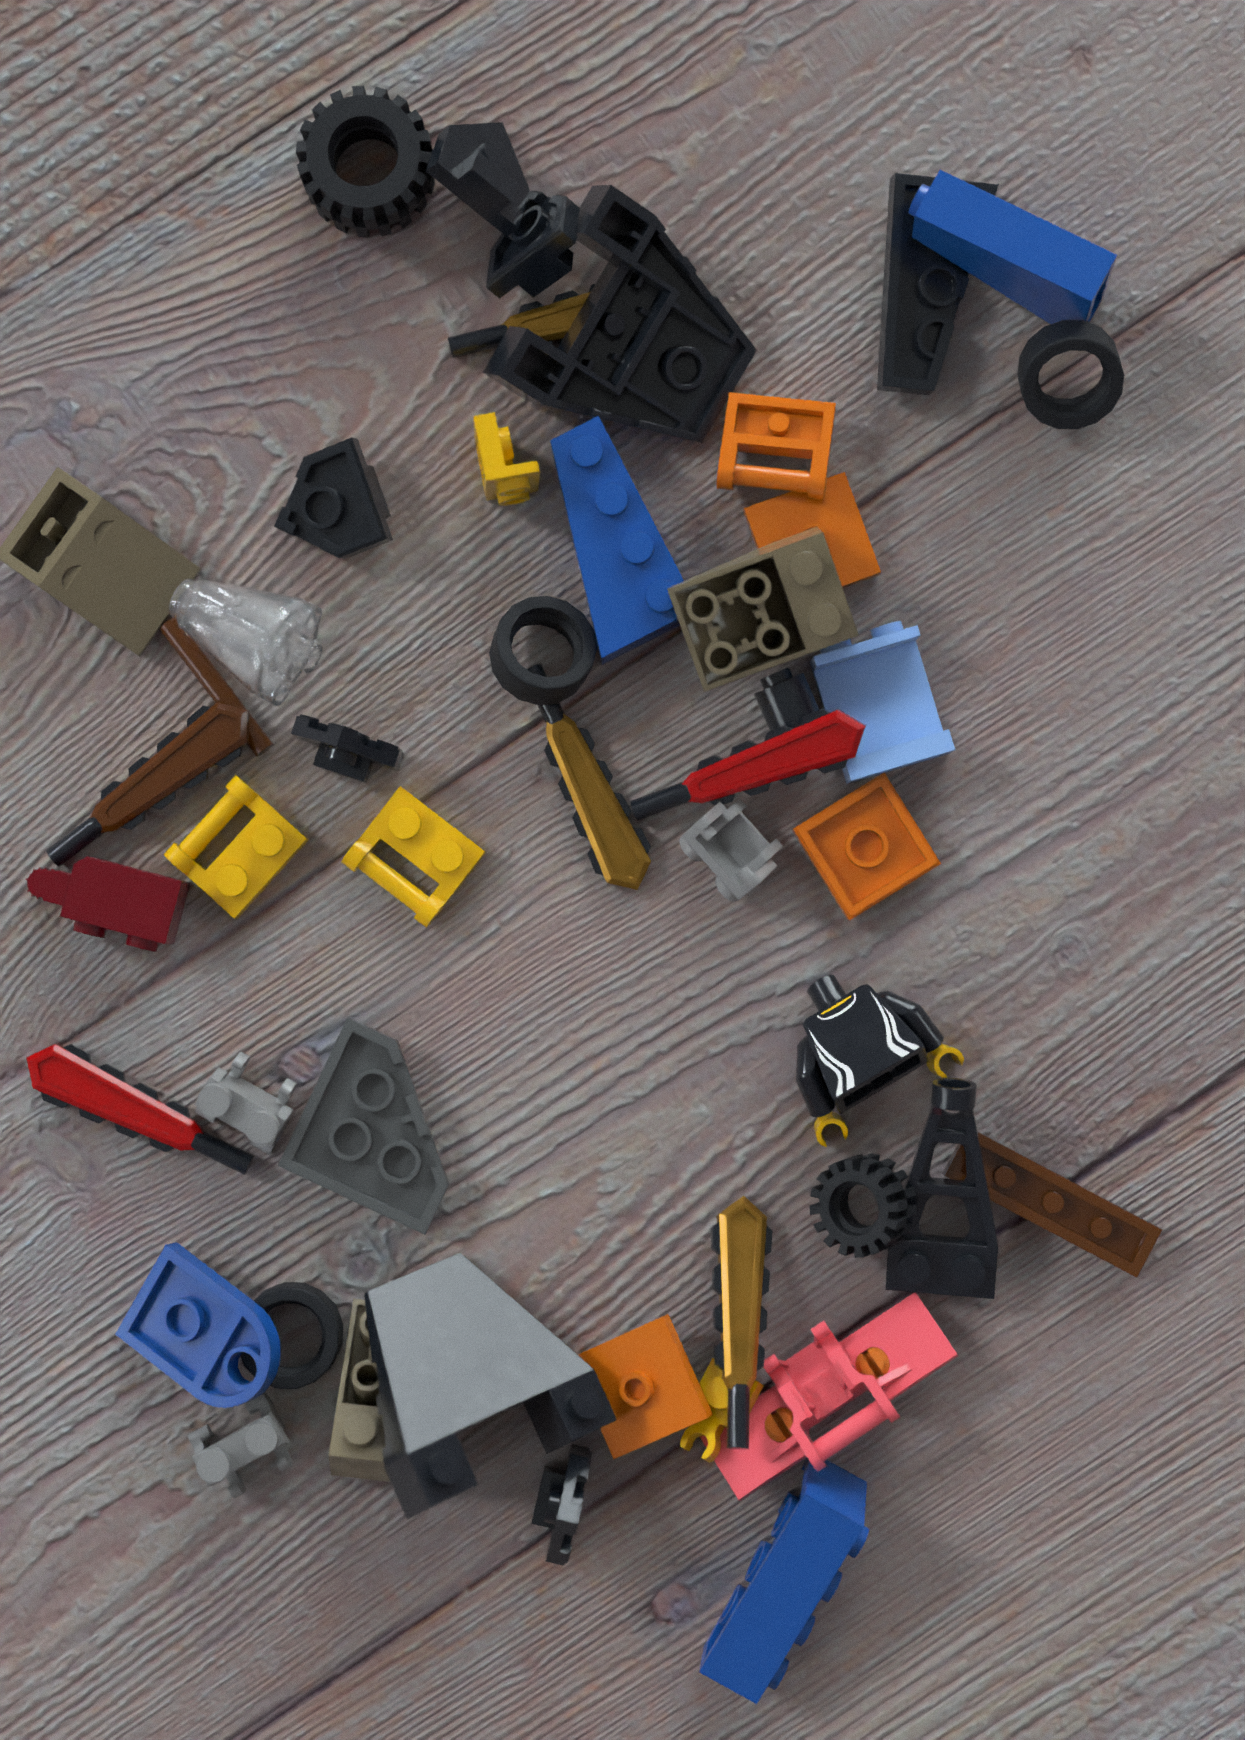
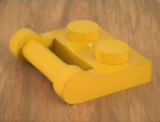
(426, 843)
(249, 859)

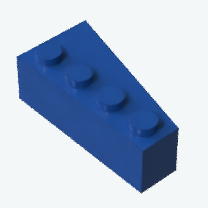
(615, 543)
(787, 1582)

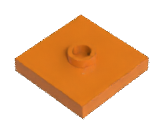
(835, 516)
(866, 846)
(647, 1386)

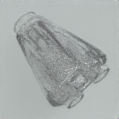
(251, 632)

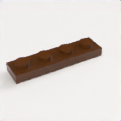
(1061, 1206)

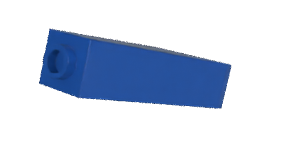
(1012, 249)

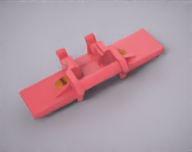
(822, 1378)

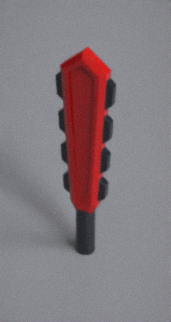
(787, 755)
(102, 1094)

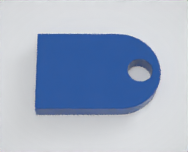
(198, 1327)

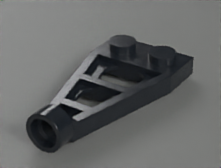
(948, 1263)

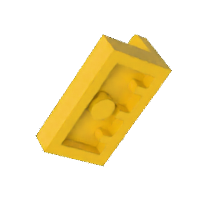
(495, 454)

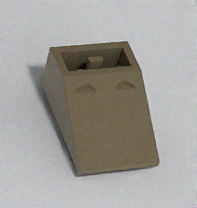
(97, 561)
(763, 609)
(357, 1427)

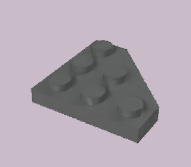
(369, 1132)

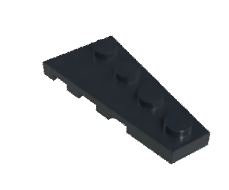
(917, 298)

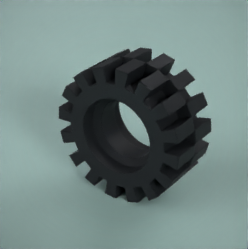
(835, 1210)

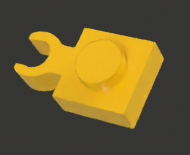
(717, 1398)

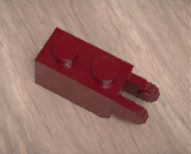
(115, 898)

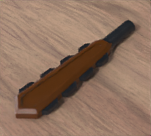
(182, 760)

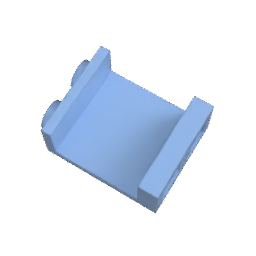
(888, 692)

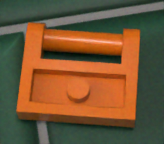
(778, 429)

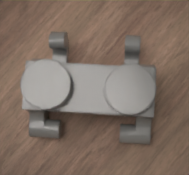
(731, 849)
(246, 1105)
(241, 1447)

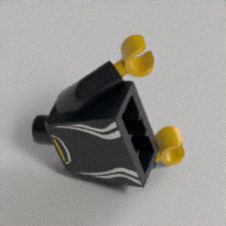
(861, 1047)

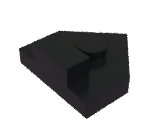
(482, 172)
(538, 250)
(337, 502)
(345, 749)
(561, 1501)

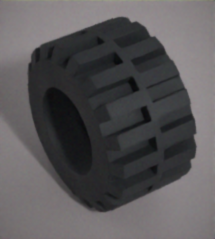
(356, 120)

